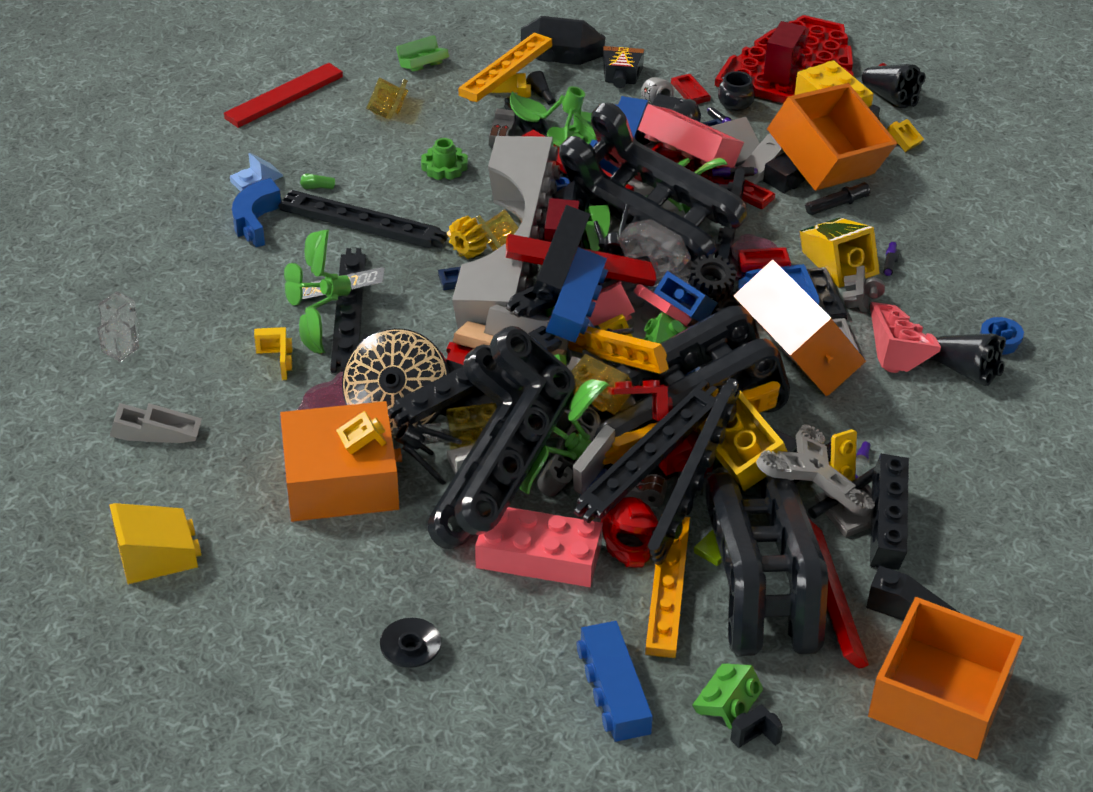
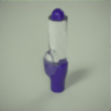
(862, 458)

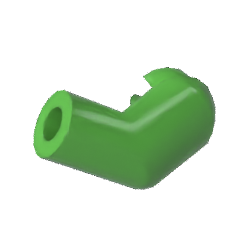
(312, 181)

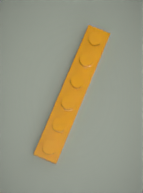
(504, 67)
(622, 349)
(667, 598)

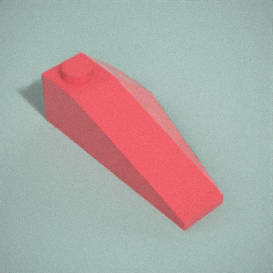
(611, 303)
(898, 341)

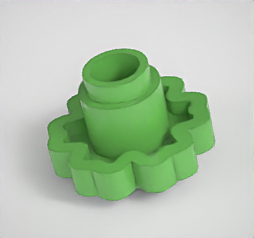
(444, 160)

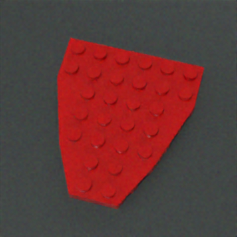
(825, 43)

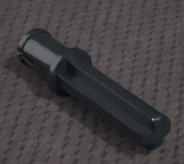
(846, 195)

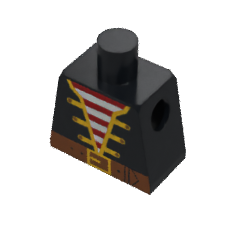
(622, 65)

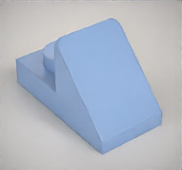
(258, 171)

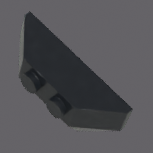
(572, 39)

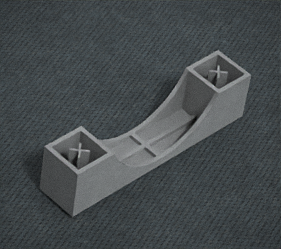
(522, 181)

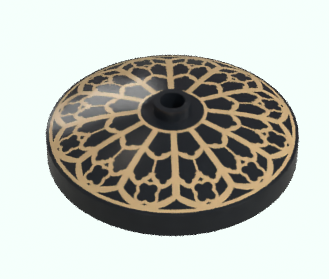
(390, 354)

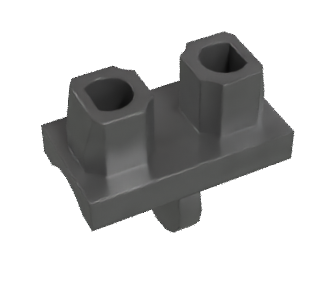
(859, 290)

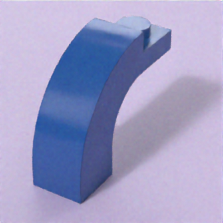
(251, 204)

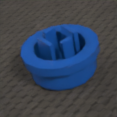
(1006, 328)

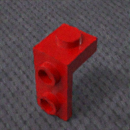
(660, 401)

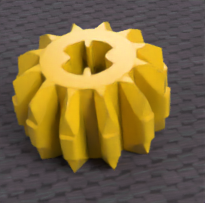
(467, 237)

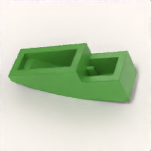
(602, 215)

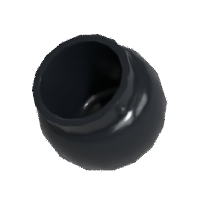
(736, 91)

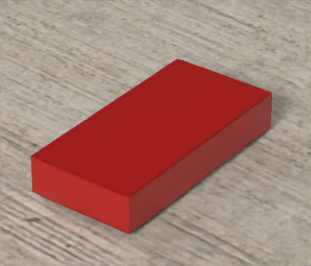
(690, 88)
(758, 258)

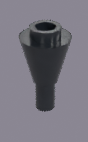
(539, 86)

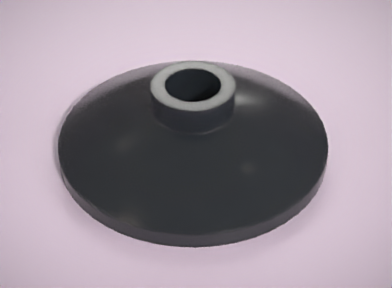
(410, 633)

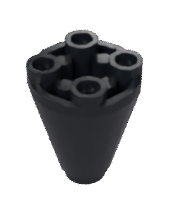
(895, 83)
(973, 355)

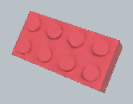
(689, 136)
(541, 547)

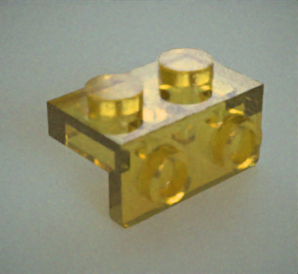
(387, 98)
(498, 228)
(468, 422)

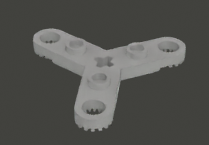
(812, 464)

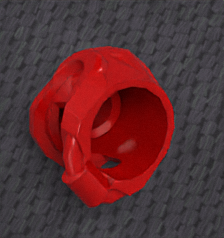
(633, 518)

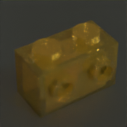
(591, 368)

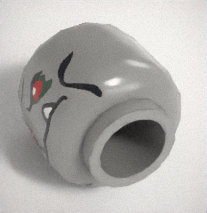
(656, 86)

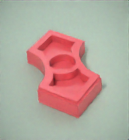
(662, 304)

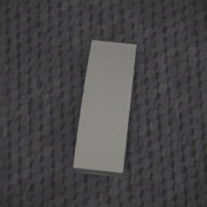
(500, 317)
(154, 425)

